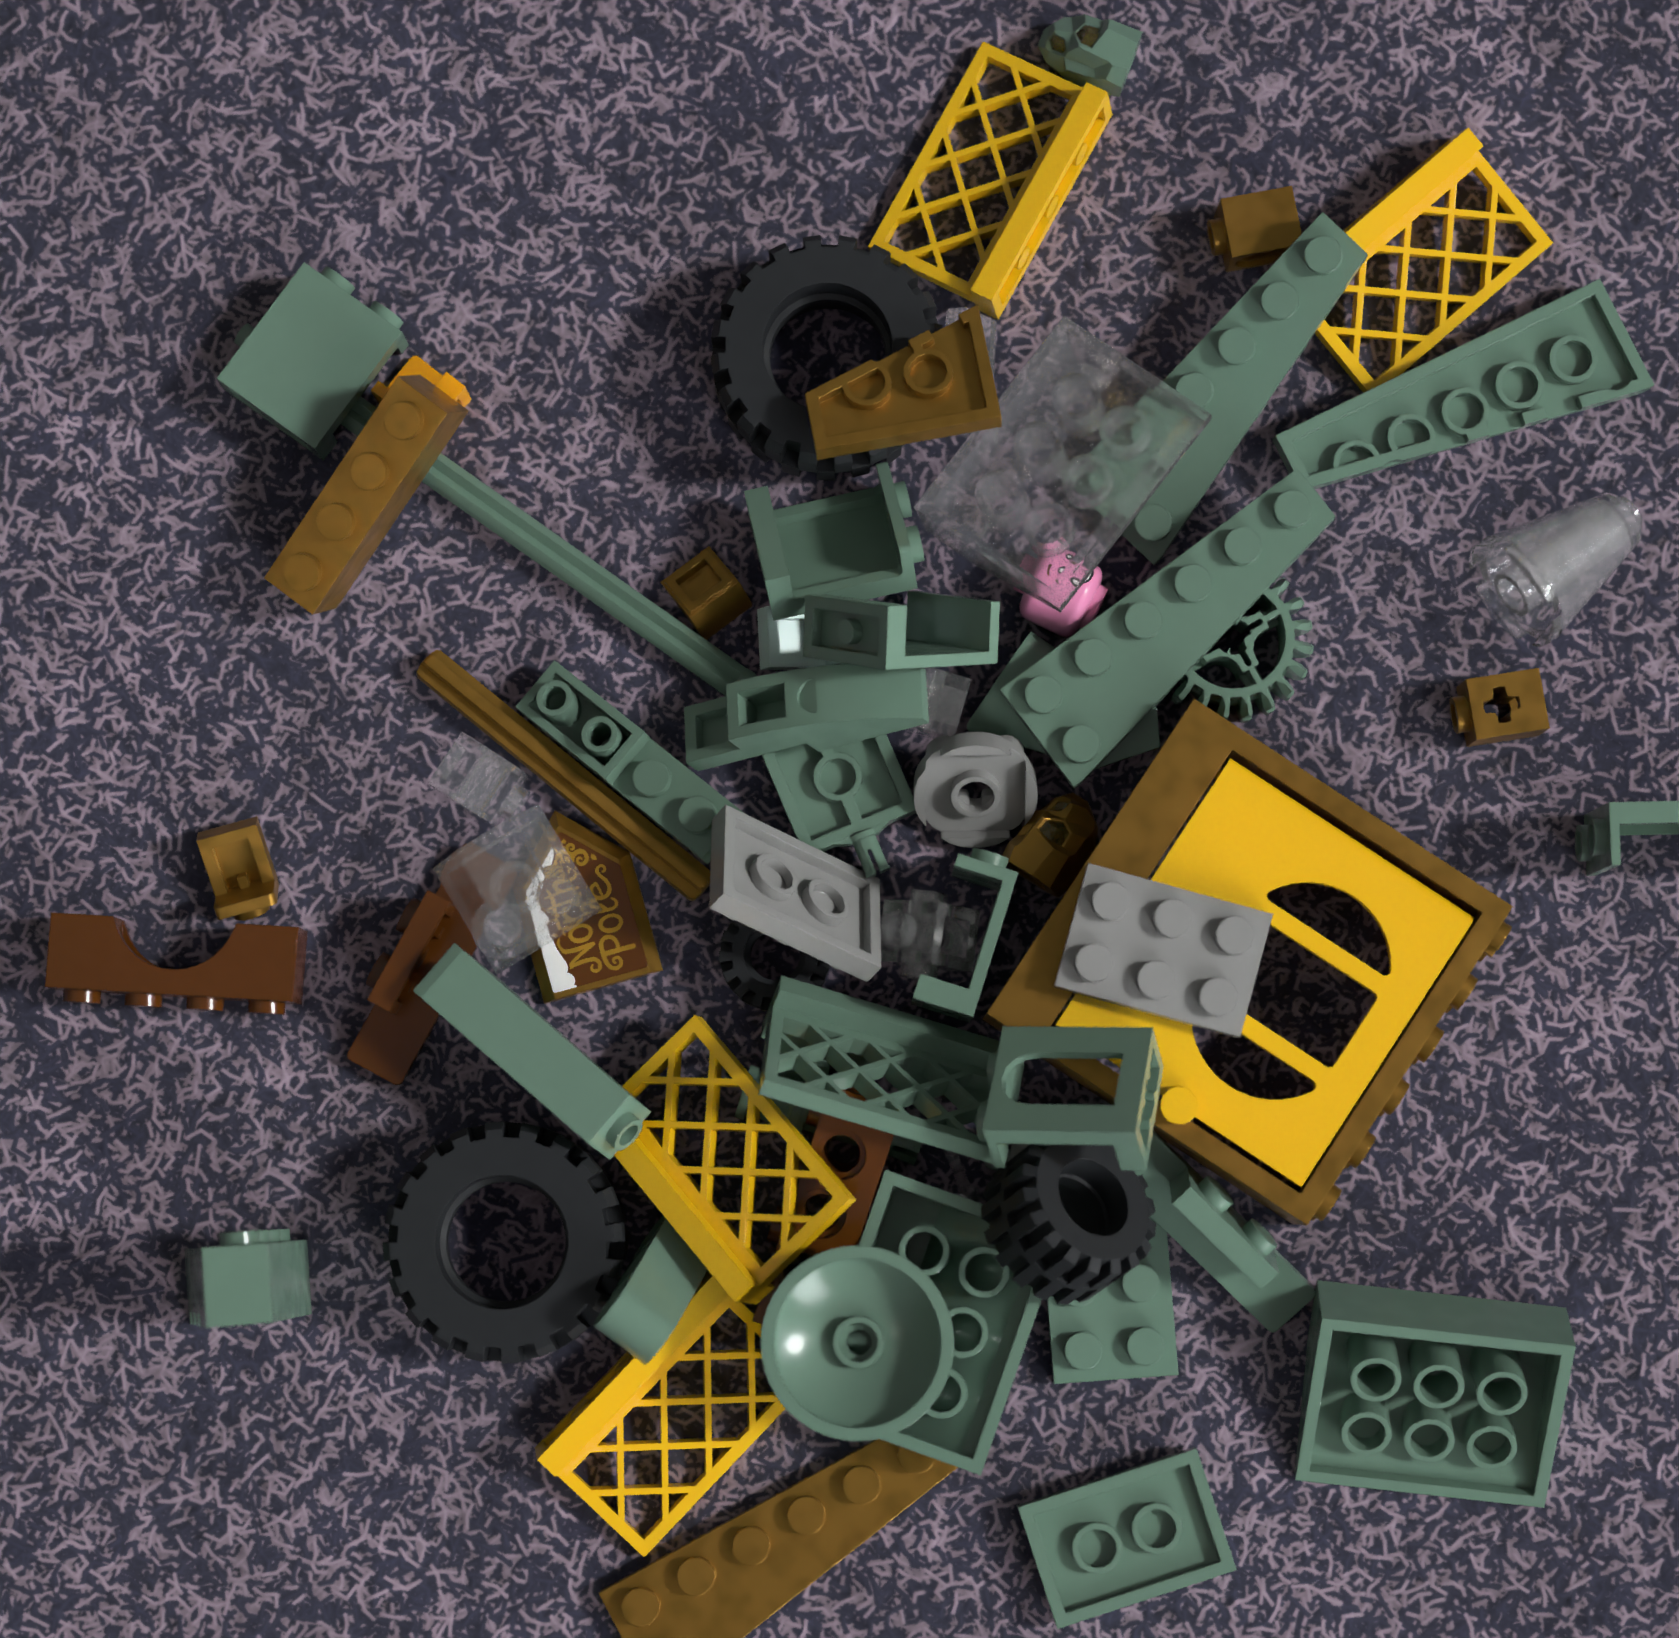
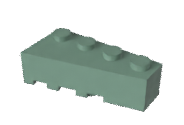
(248, 1279)

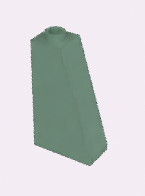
(533, 1052)

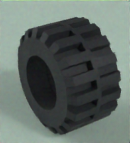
(1062, 1253)

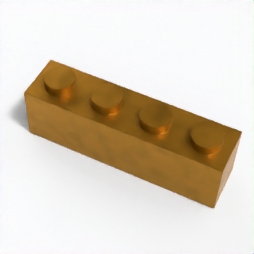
(366, 493)

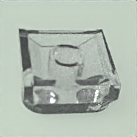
(517, 888)

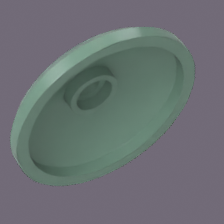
(809, 1351)

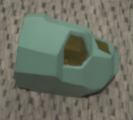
(1091, 51)

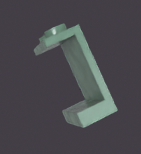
(890, 636)
(950, 999)

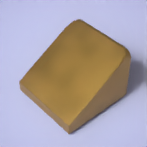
(707, 593)

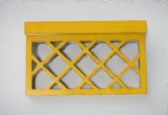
(1042, 187)
(1394, 215)
(691, 1207)
(626, 1388)

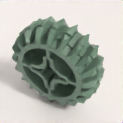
(1244, 664)

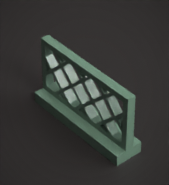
(872, 1043)

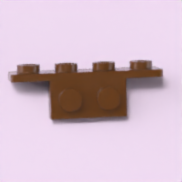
(399, 1017)

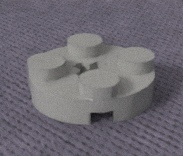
(975, 758)

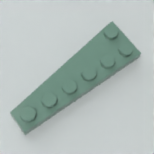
(1242, 366)
(1511, 378)
(1131, 656)

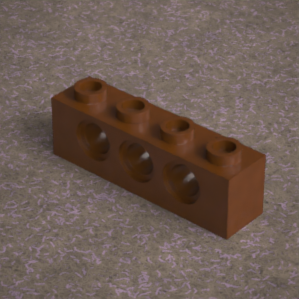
(858, 1177)

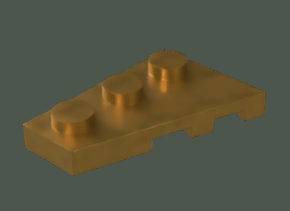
(915, 395)

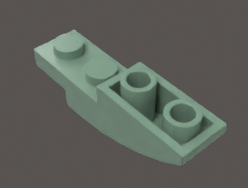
(803, 706)
(624, 758)

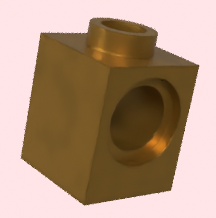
(1254, 228)

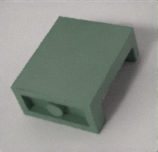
(313, 357)
(836, 545)

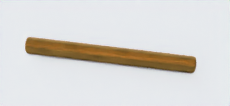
(564, 775)

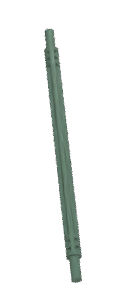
(567, 563)

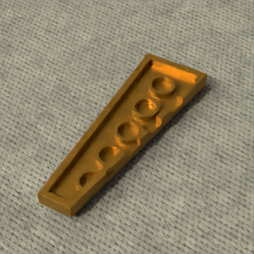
(773, 1551)

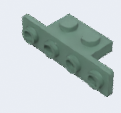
(1226, 1245)

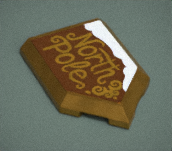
(612, 943)

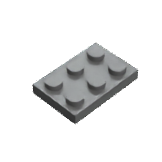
(795, 893)
(1163, 950)

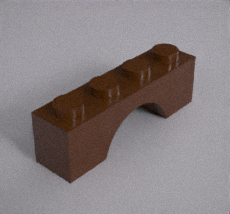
(98, 957)

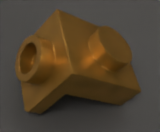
(239, 869)

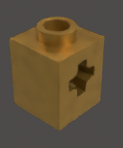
(1518, 690)

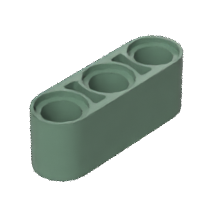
(652, 1293)

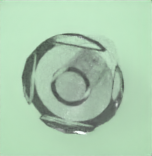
(1554, 564)

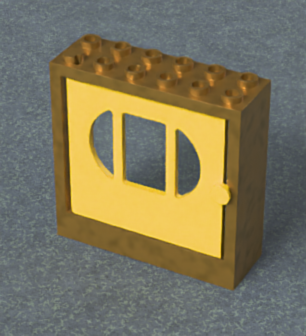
(1251, 834)

